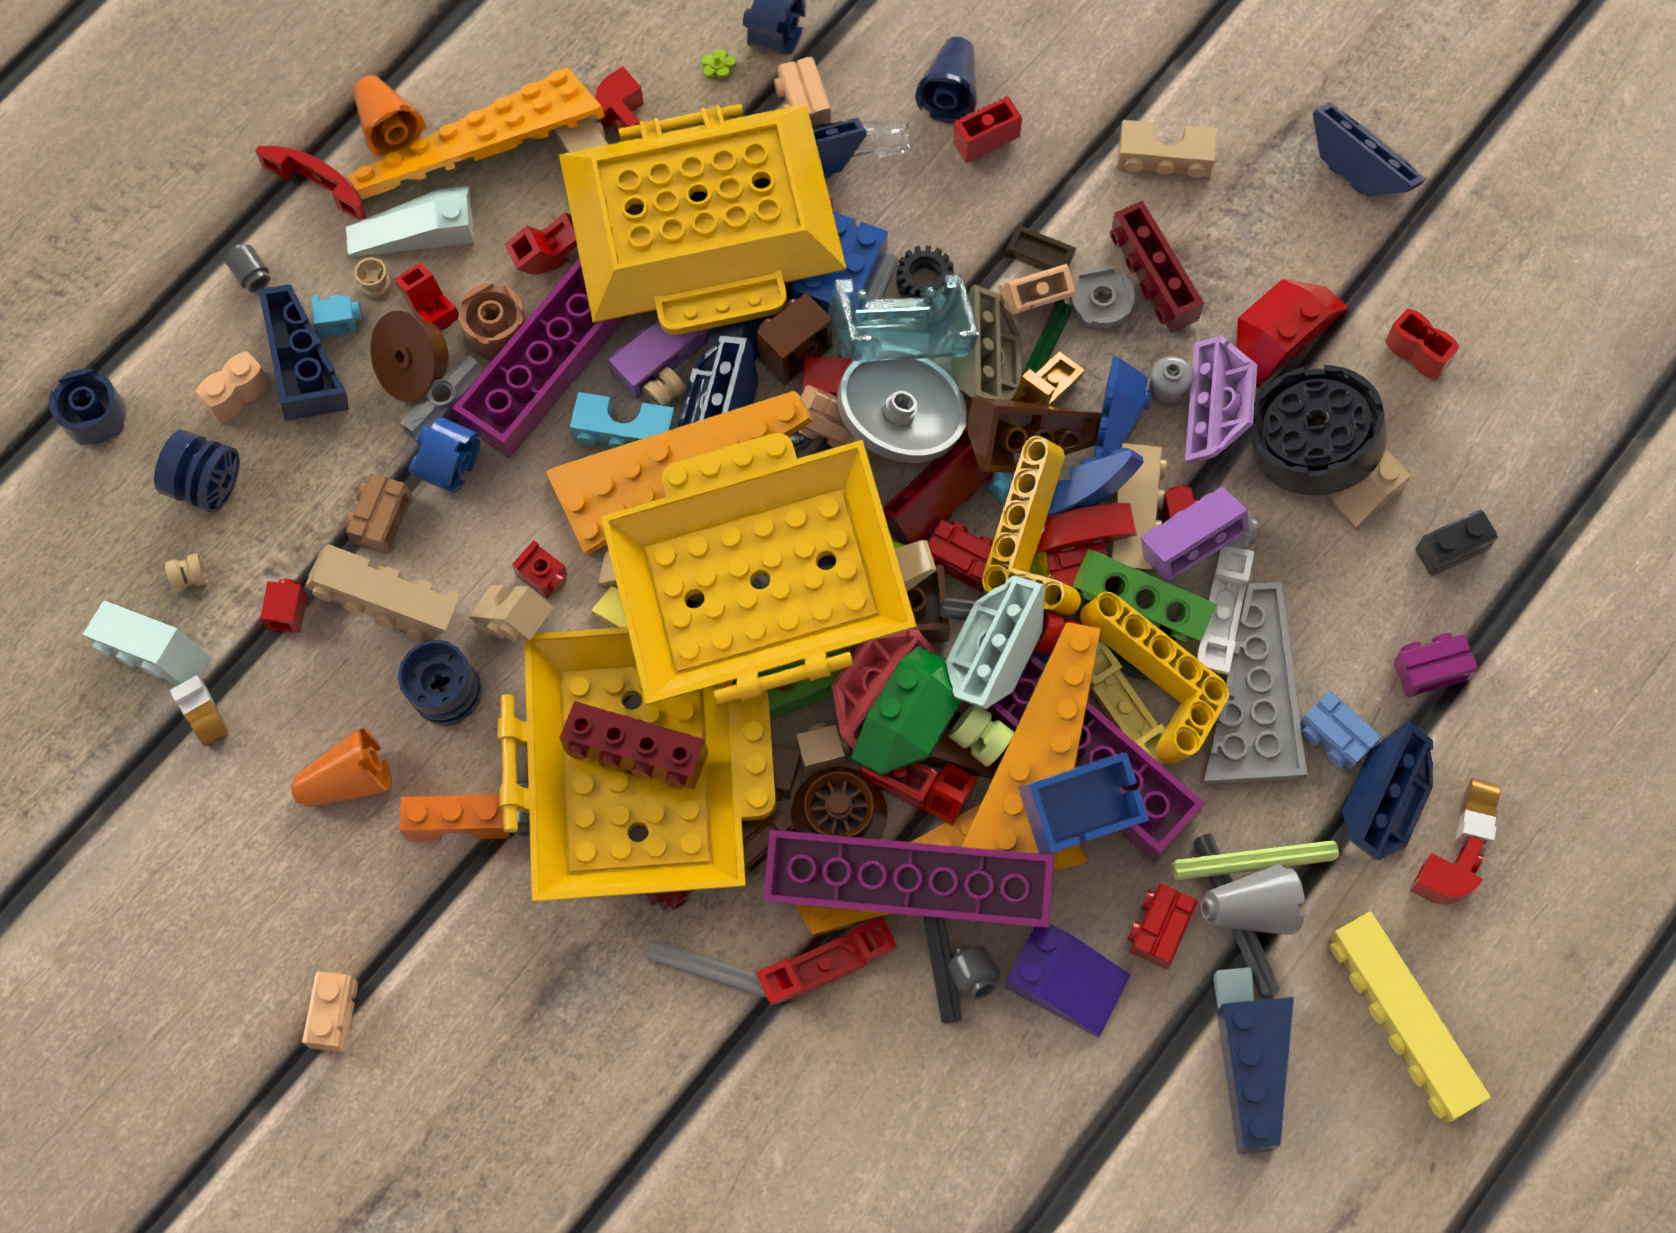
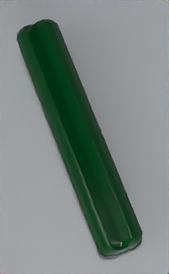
(1048, 337)

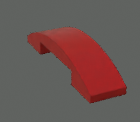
(285, 161)
(1086, 525)
(826, 963)

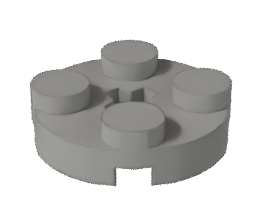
(1112, 284)

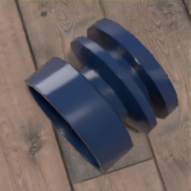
(196, 470)
(431, 667)

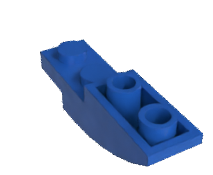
(1094, 480)

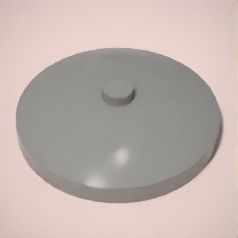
(902, 408)

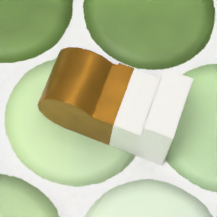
(199, 710)
(1479, 812)

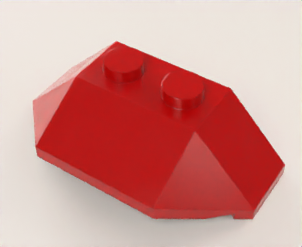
(1285, 324)

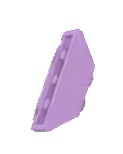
(1219, 398)

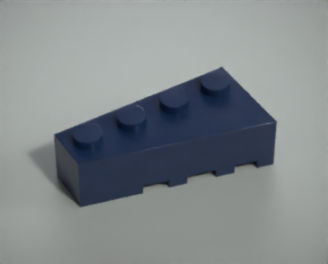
(300, 365)
(1256, 1065)

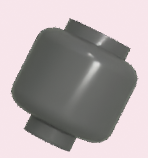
(973, 971)

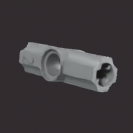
(453, 384)

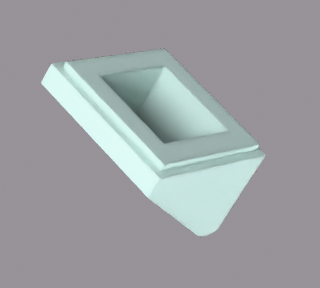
(1233, 985)

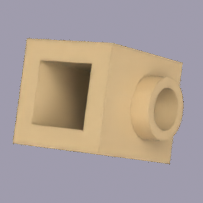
(821, 748)

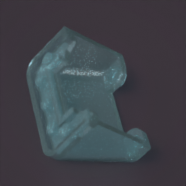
(906, 327)

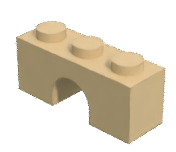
(1142, 151)
(510, 613)

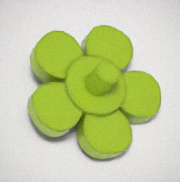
(718, 64)

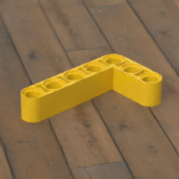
(1027, 534)
(1169, 666)

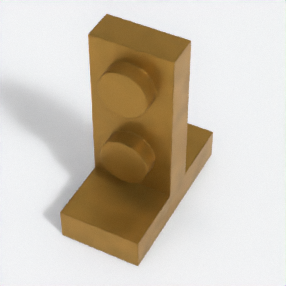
(1049, 382)

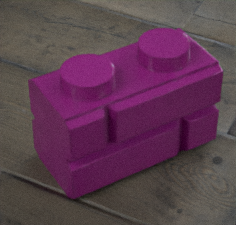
(1435, 664)

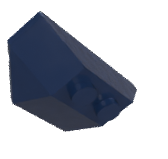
(838, 143)
(1361, 155)
(720, 381)
(1390, 792)

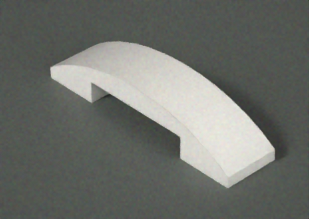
(1228, 593)

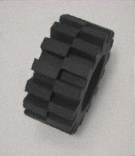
(921, 260)

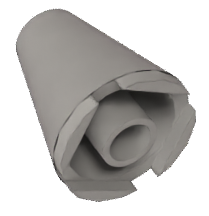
(1257, 902)

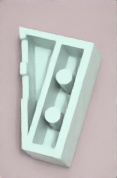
(145, 644)

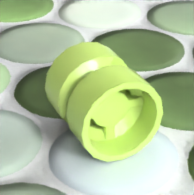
(984, 736)

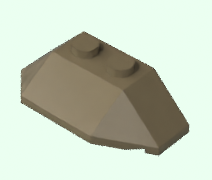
(995, 362)

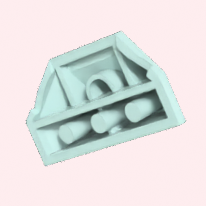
(996, 642)

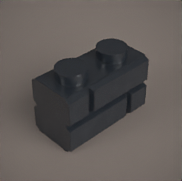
(1456, 542)

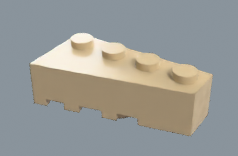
(381, 594)

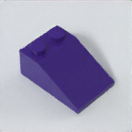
(1067, 978)

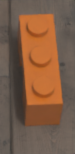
(431, 816)

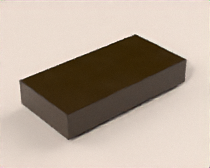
(1038, 249)

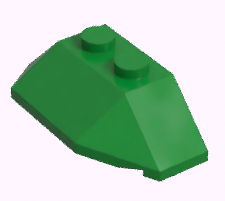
(907, 715)

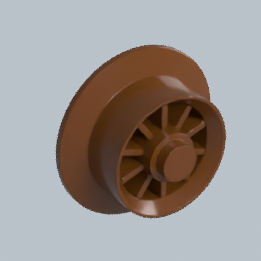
(407, 355)
(839, 805)

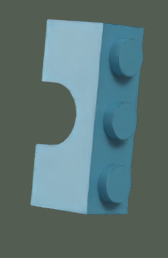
(593, 423)

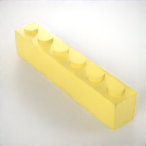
(1408, 1018)

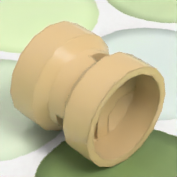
(373, 278)
(664, 388)
(186, 572)

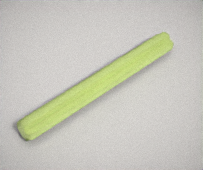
(1254, 860)

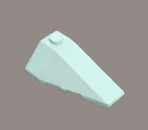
(422, 223)

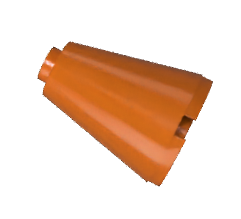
(385, 117)
(344, 772)

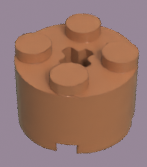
(490, 318)

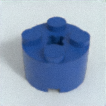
(445, 454)

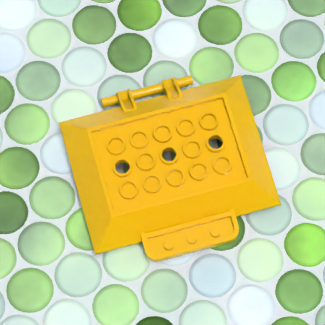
(709, 257)
(744, 517)
(586, 811)

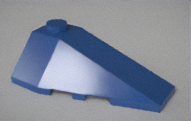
(1122, 406)

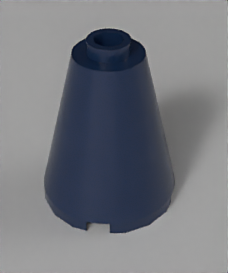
(950, 82)

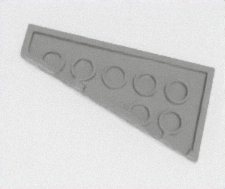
(1260, 723)

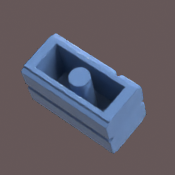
(1339, 732)

